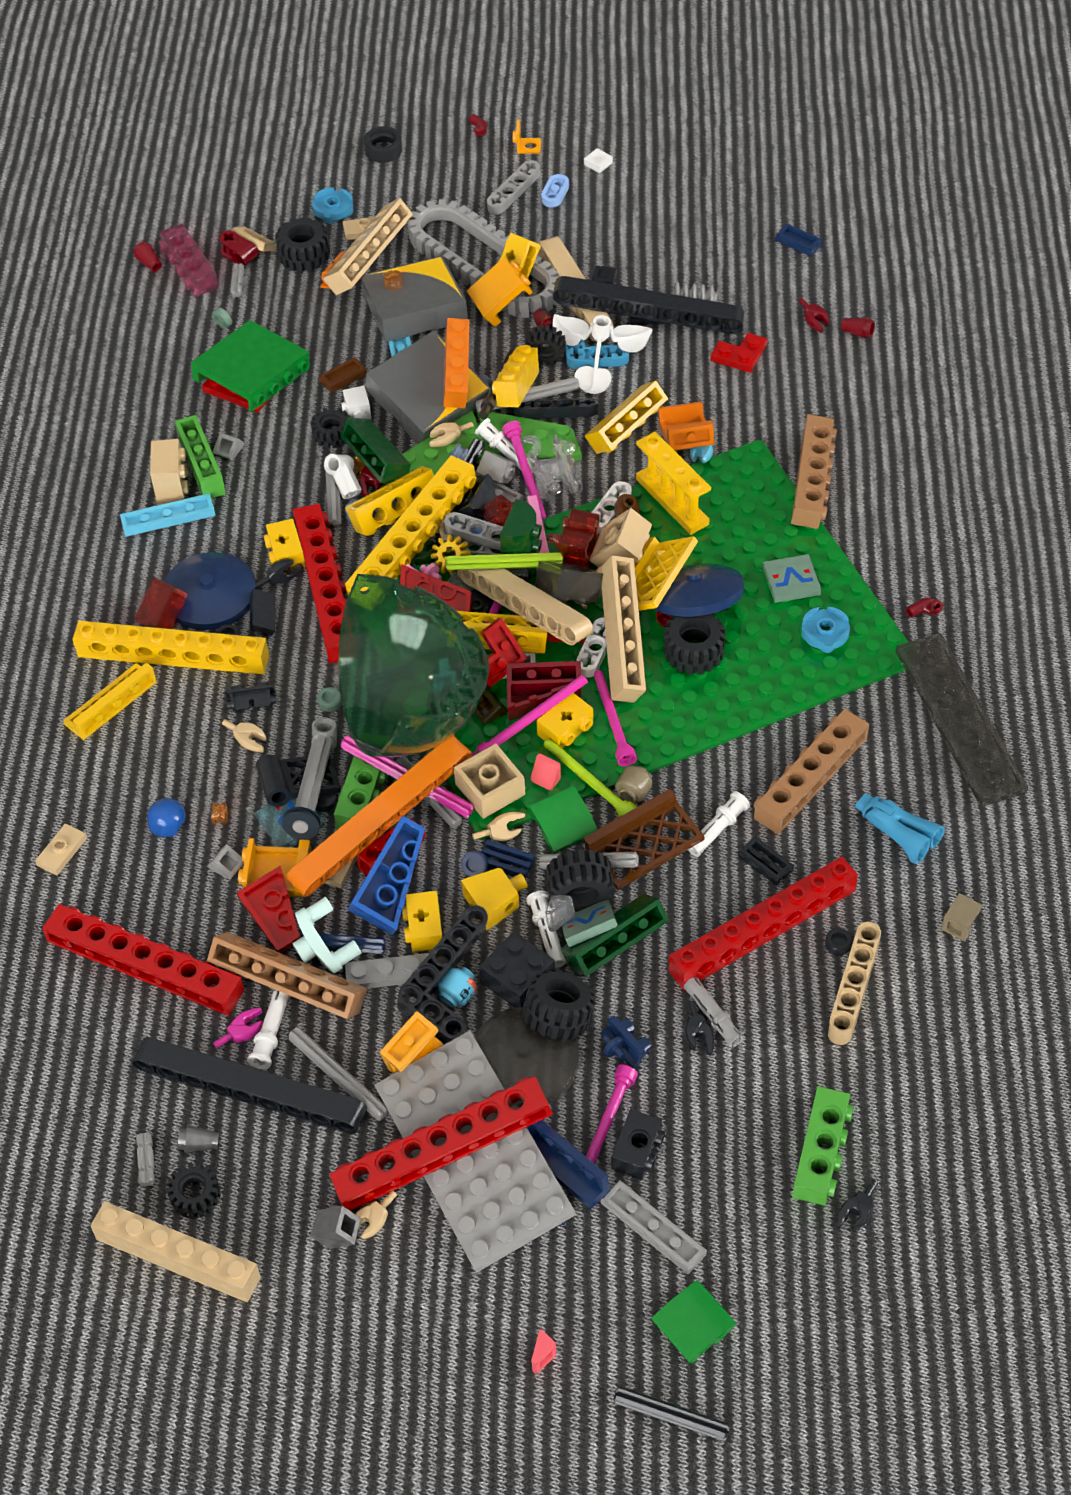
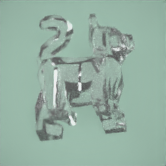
(553, 470)

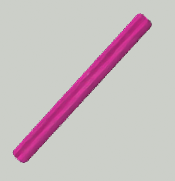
(397, 770)

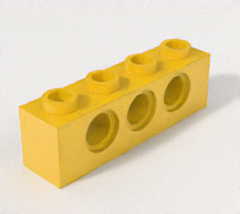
(362, 510)

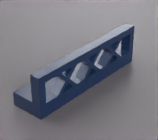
(570, 1166)

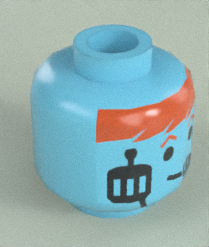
(457, 987)

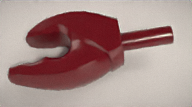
(814, 313)
(368, 479)

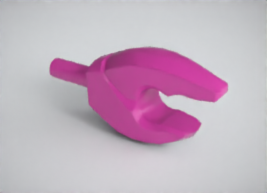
(239, 1031)

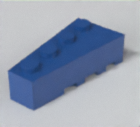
(386, 885)

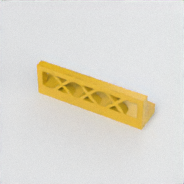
(529, 638)
(111, 700)

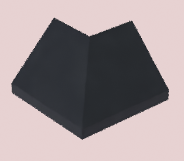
(476, 498)

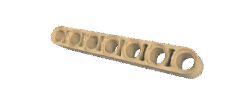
(558, 256)
(529, 603)

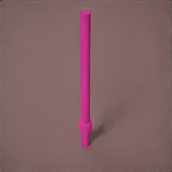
(533, 714)

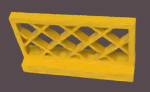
(660, 566)

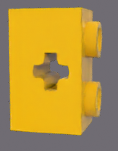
(522, 252)
(283, 542)
(565, 721)
(423, 919)

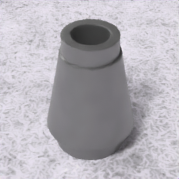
(197, 1139)

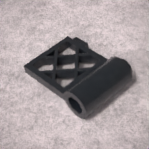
(279, 781)

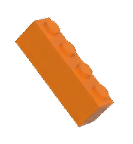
(456, 363)

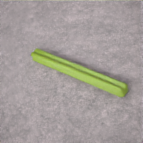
(500, 561)

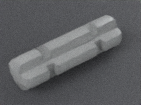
(237, 280)
(145, 1159)

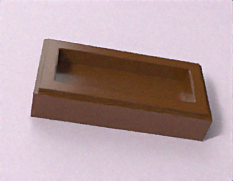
(342, 375)

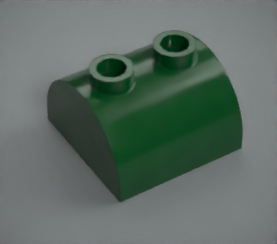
(520, 530)

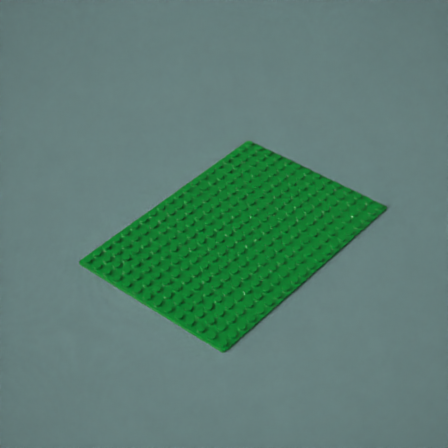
(765, 663)

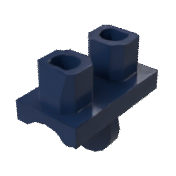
(622, 1042)

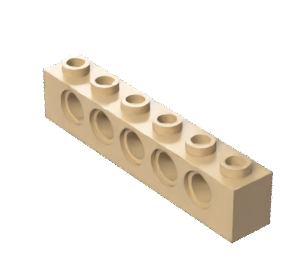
(367, 246)

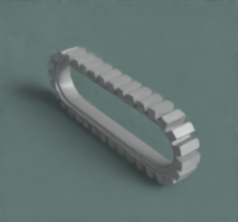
(488, 235)

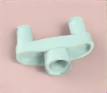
(313, 946)

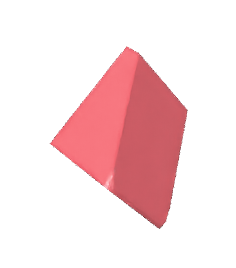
(546, 772)
(544, 1352)

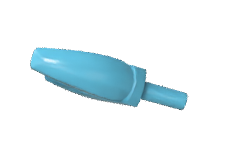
(704, 452)

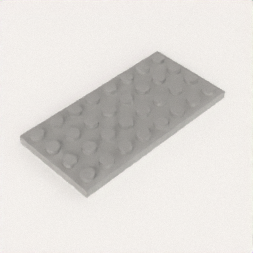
(492, 1195)

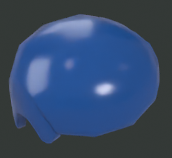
(166, 817)

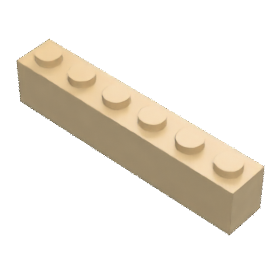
(622, 629)
(176, 1251)

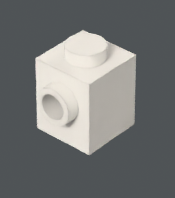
(356, 403)

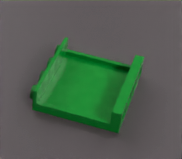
(252, 363)

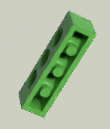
(200, 456)
(357, 790)
(808, 1184)

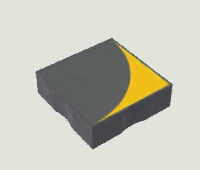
(420, 304)
(413, 387)

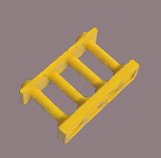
(673, 483)

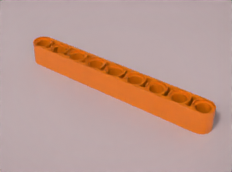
(377, 816)

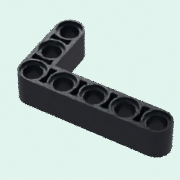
(431, 967)

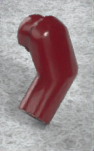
(480, 125)
(926, 606)

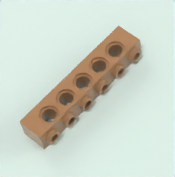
(812, 472)
(823, 759)
(287, 975)

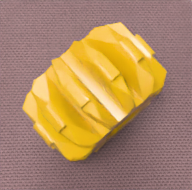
(445, 549)

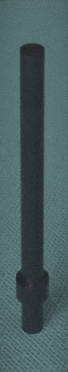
(488, 402)

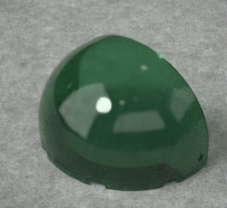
(406, 668)

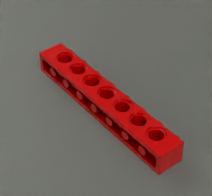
(322, 574)
(763, 922)
(221, 998)
(435, 1157)

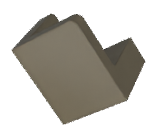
(961, 916)

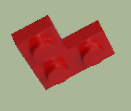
(740, 357)
(503, 648)

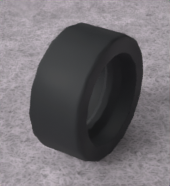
(383, 134)

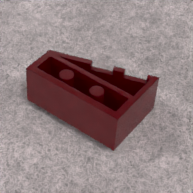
(536, 682)

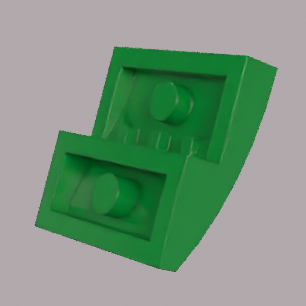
(563, 819)
(694, 1321)

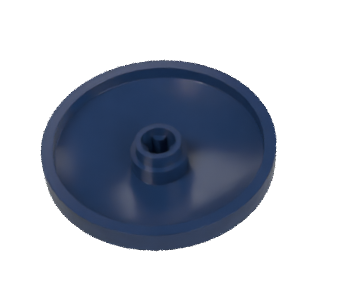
(216, 589)
(702, 590)

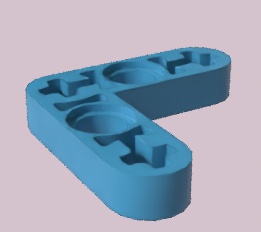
(586, 354)

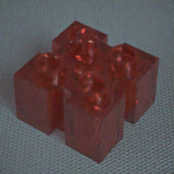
(577, 538)

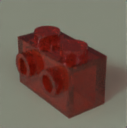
(160, 605)

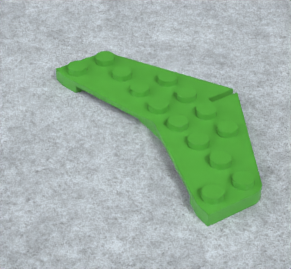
(435, 457)

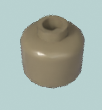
(633, 784)

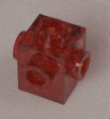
(498, 510)

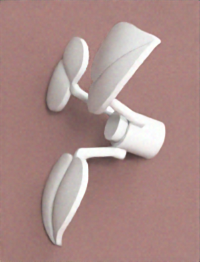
(629, 339)

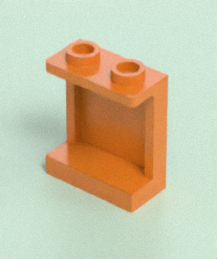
(685, 426)

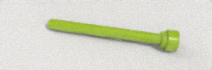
(622, 807)

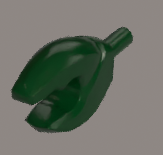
(425, 555)

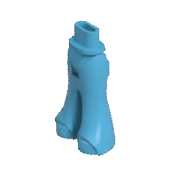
(909, 831)

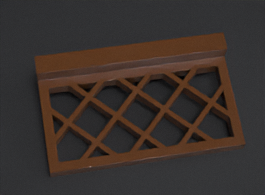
(637, 820)

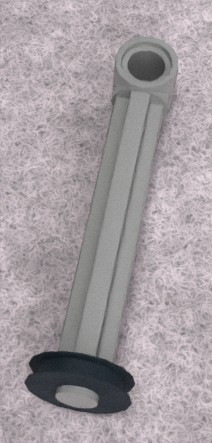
(302, 821)

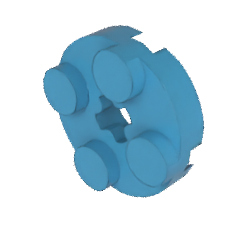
(341, 207)
(823, 639)

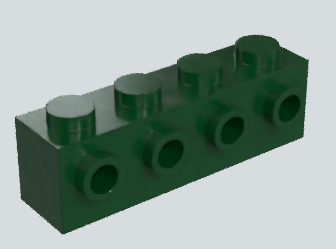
(374, 450)
(634, 923)

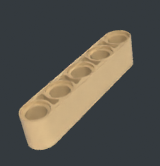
(850, 992)

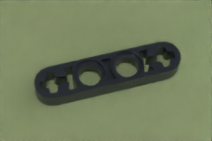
(557, 408)

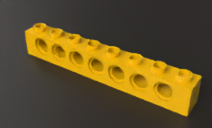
(418, 521)
(171, 647)

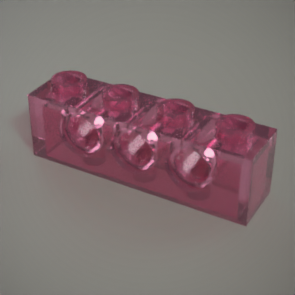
(188, 260)

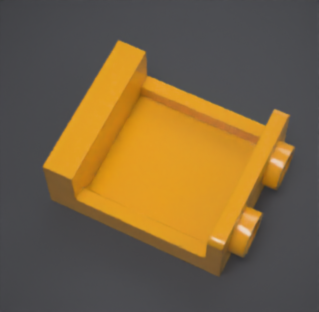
(498, 289)
(263, 859)
(410, 1043)

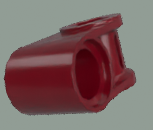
(237, 248)

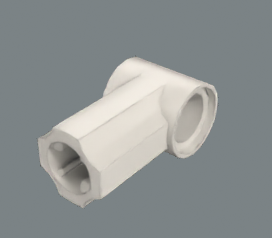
(342, 470)

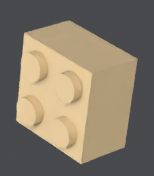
(168, 471)
(622, 537)
(489, 780)

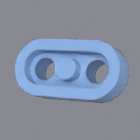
(555, 190)

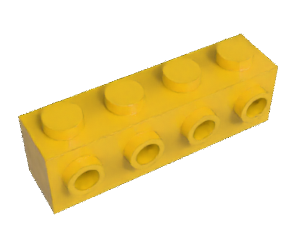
(516, 377)
(626, 417)

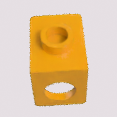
(521, 142)

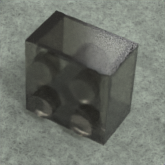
(569, 582)

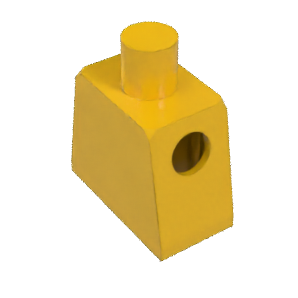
(494, 893)

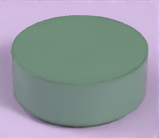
(222, 318)
(329, 699)

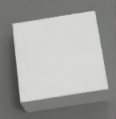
(598, 160)

